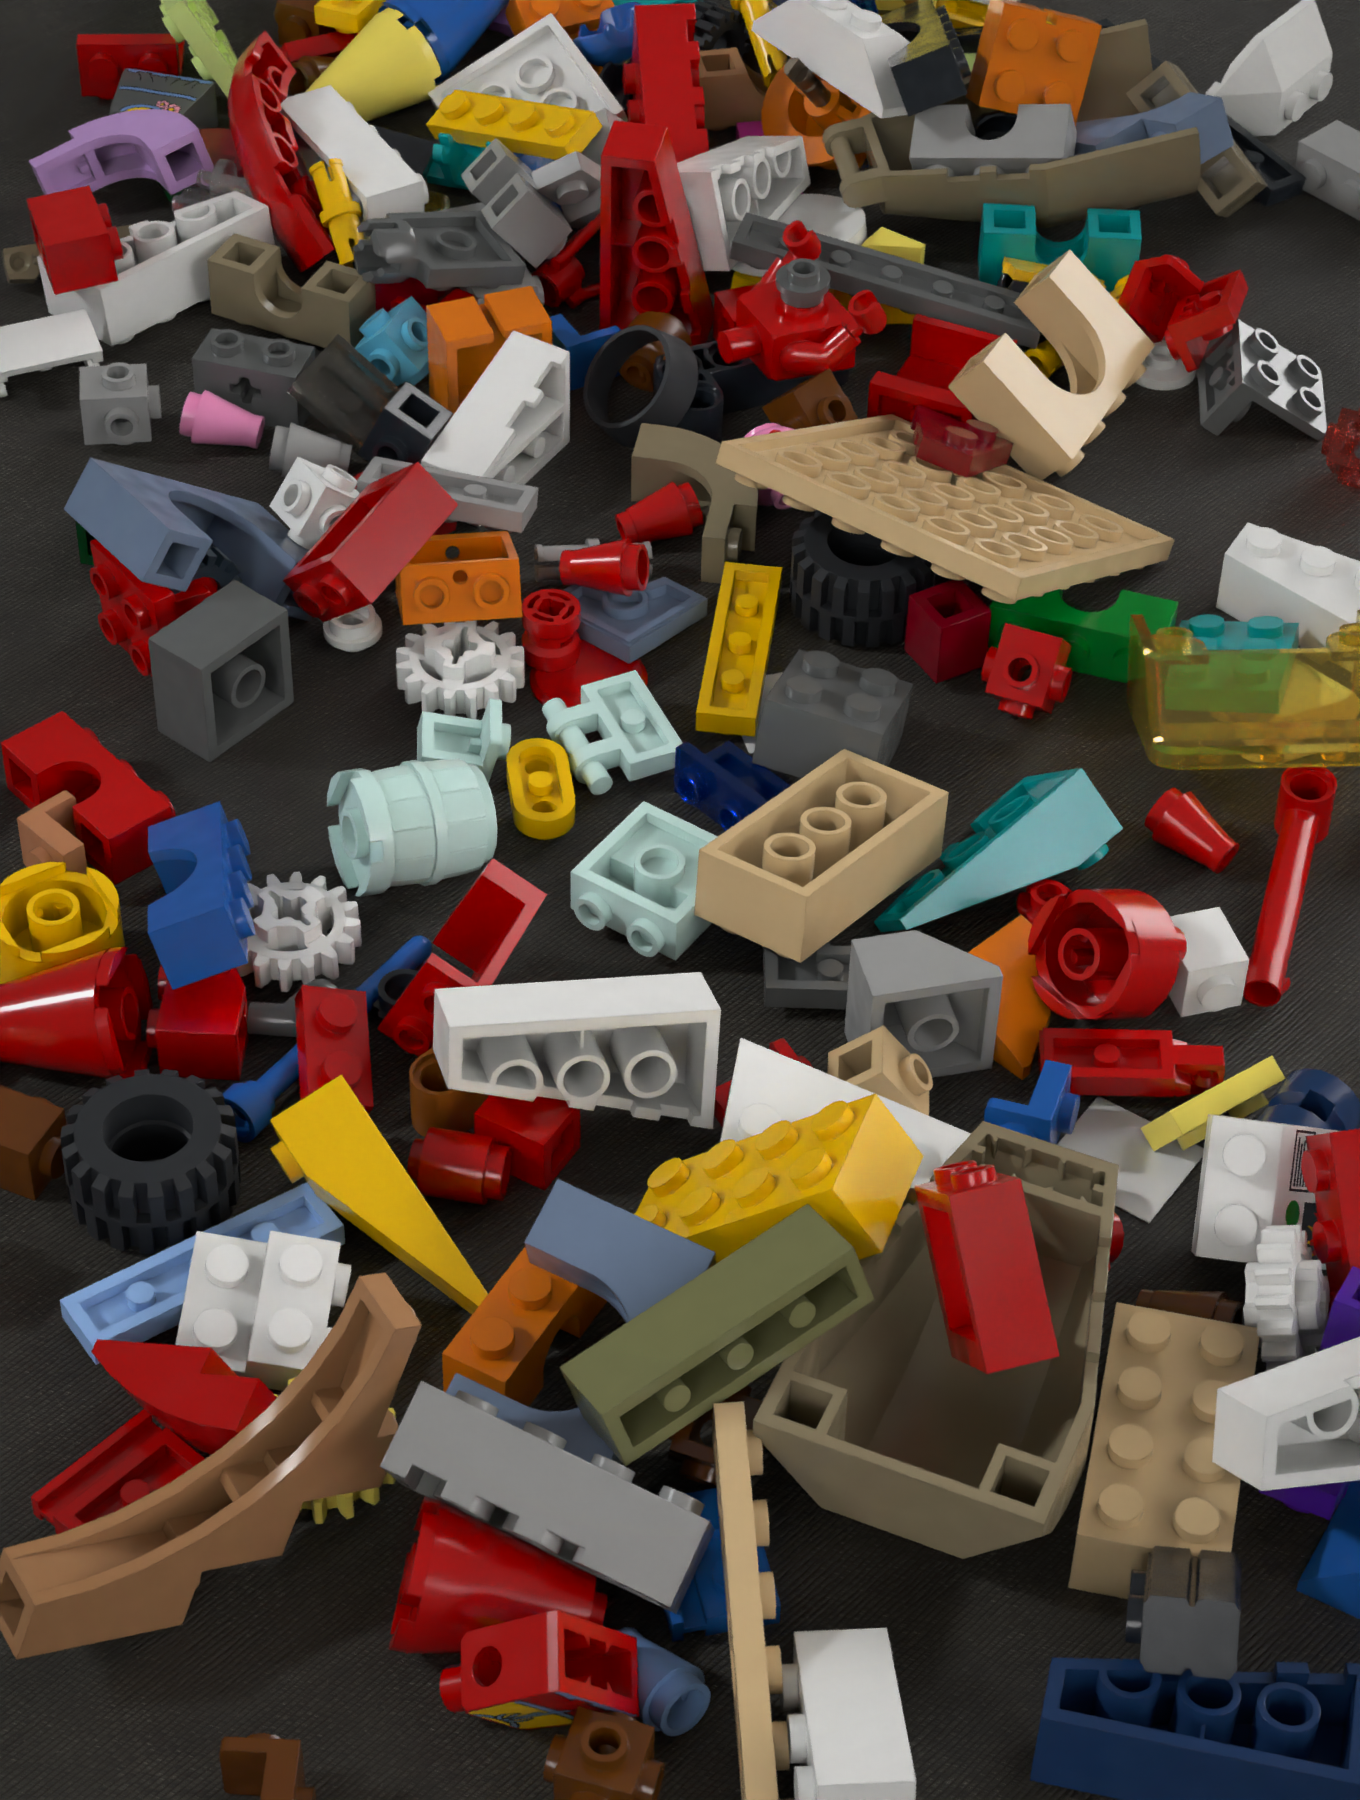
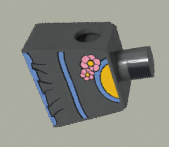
(167, 92)

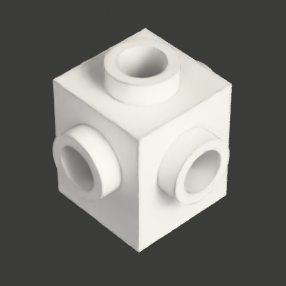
(313, 500)

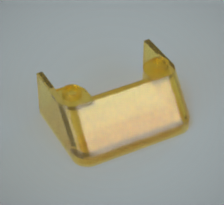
(1244, 704)

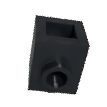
(406, 427)

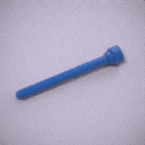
(254, 1100)

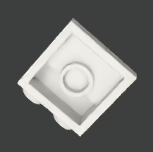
(262, 1301)

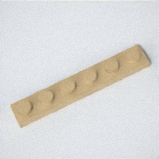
(749, 1601)

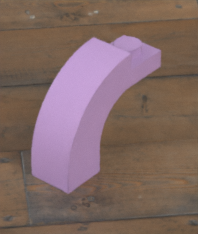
(124, 147)

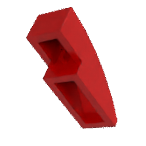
(186, 1389)

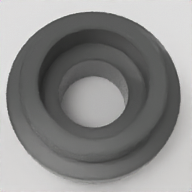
(802, 283)

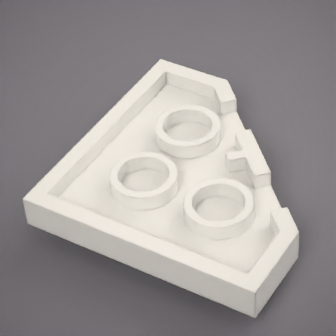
(535, 67)

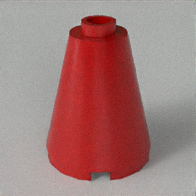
(79, 1016)
(476, 1577)

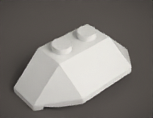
(841, 46)
(1278, 73)

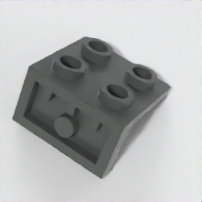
(1254, 367)

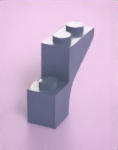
(1186, 112)

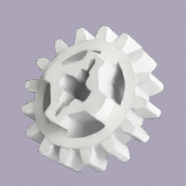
(460, 667)
(293, 928)
(1286, 1296)

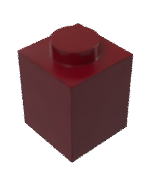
(947, 630)

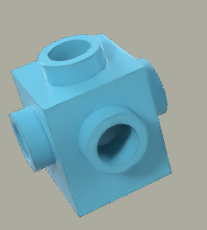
(397, 342)

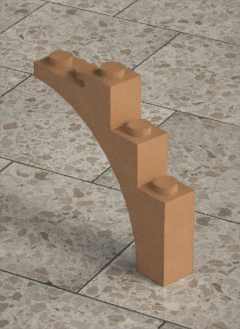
(232, 1508)

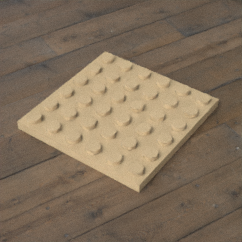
(989, 528)

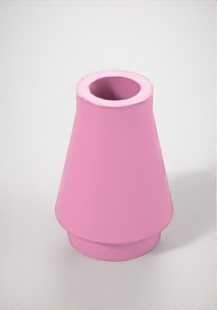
(219, 422)

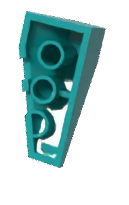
(1022, 838)

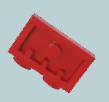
(1205, 318)

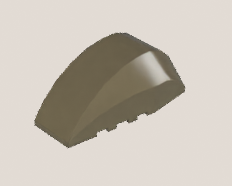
(922, 1443)

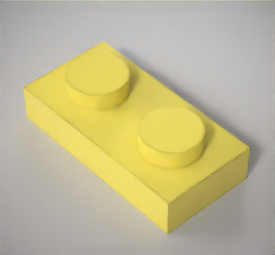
(1237, 1095)

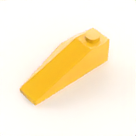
(359, 1176)

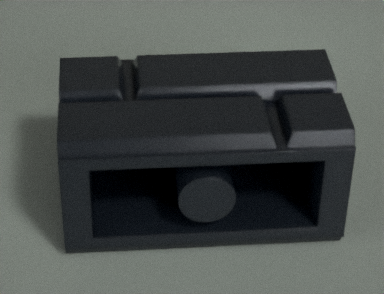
(1186, 1612)

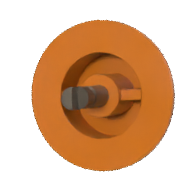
(806, 106)

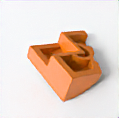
(1020, 1007)

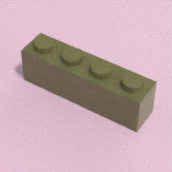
(717, 1333)

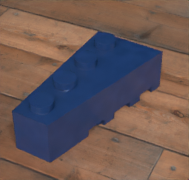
(1199, 1738)

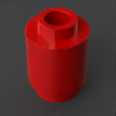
(460, 1166)

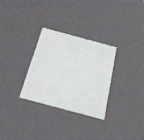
(1144, 1175)

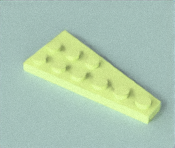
(210, 49)

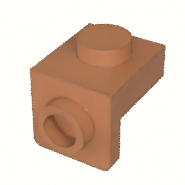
(50, 834)

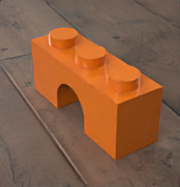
(514, 1328)

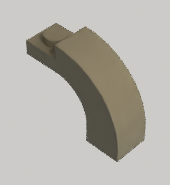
(727, 506)

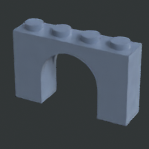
(167, 527)
(612, 1256)

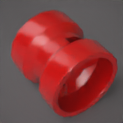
(548, 621)

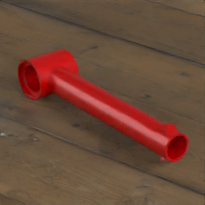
(1300, 821)

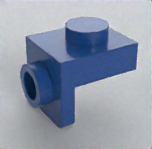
(1050, 1110)

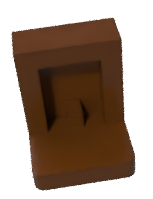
(264, 1767)

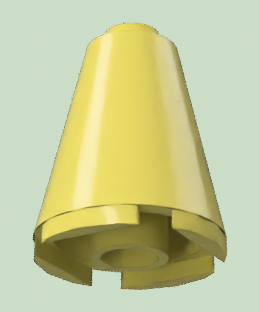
(383, 68)

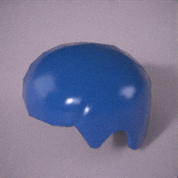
(612, 39)

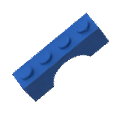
(205, 915)

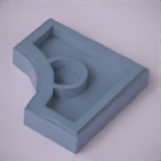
(639, 622)

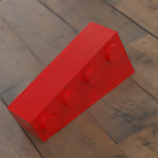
(667, 76)
(648, 234)

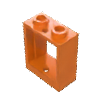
(470, 587)

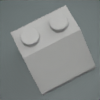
(927, 998)

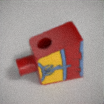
(519, 1668)

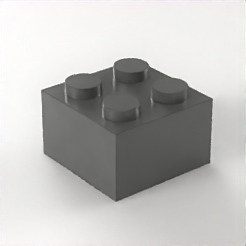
(221, 670)
(830, 708)

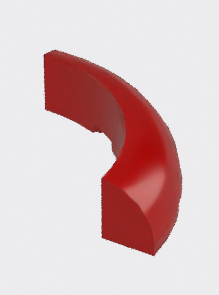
(269, 151)

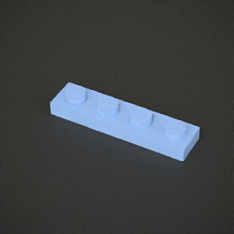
(151, 1293)

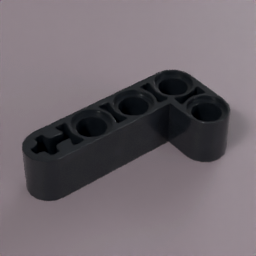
(727, 388)

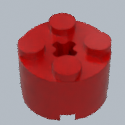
(1105, 954)

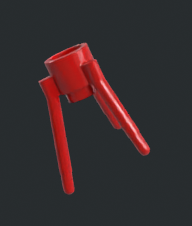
(564, 274)

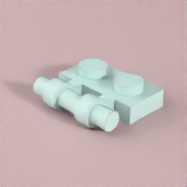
(631, 727)

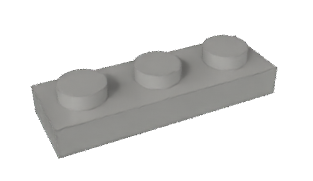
(480, 500)

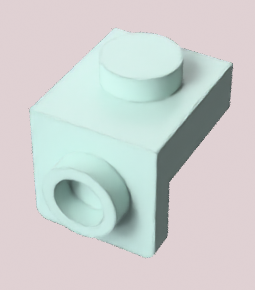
(465, 738)

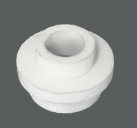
(354, 630)

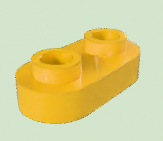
(540, 788)

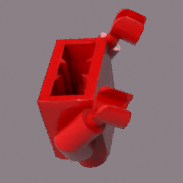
(793, 340)

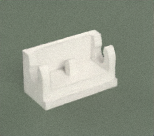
(47, 344)

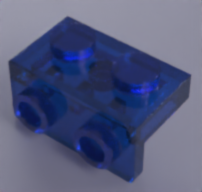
(723, 782)

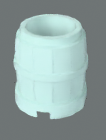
(411, 824)

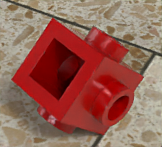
(1016, 653)

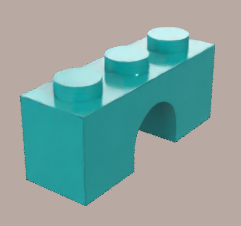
(1104, 246)

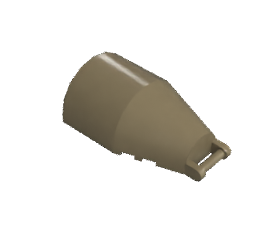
(1058, 189)

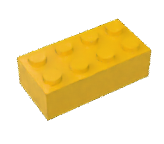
(843, 1162)

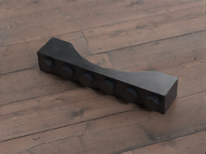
(933, 62)

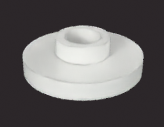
(1163, 370)

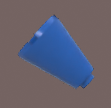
(448, 25)

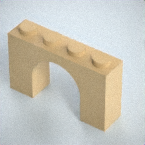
(1101, 356)

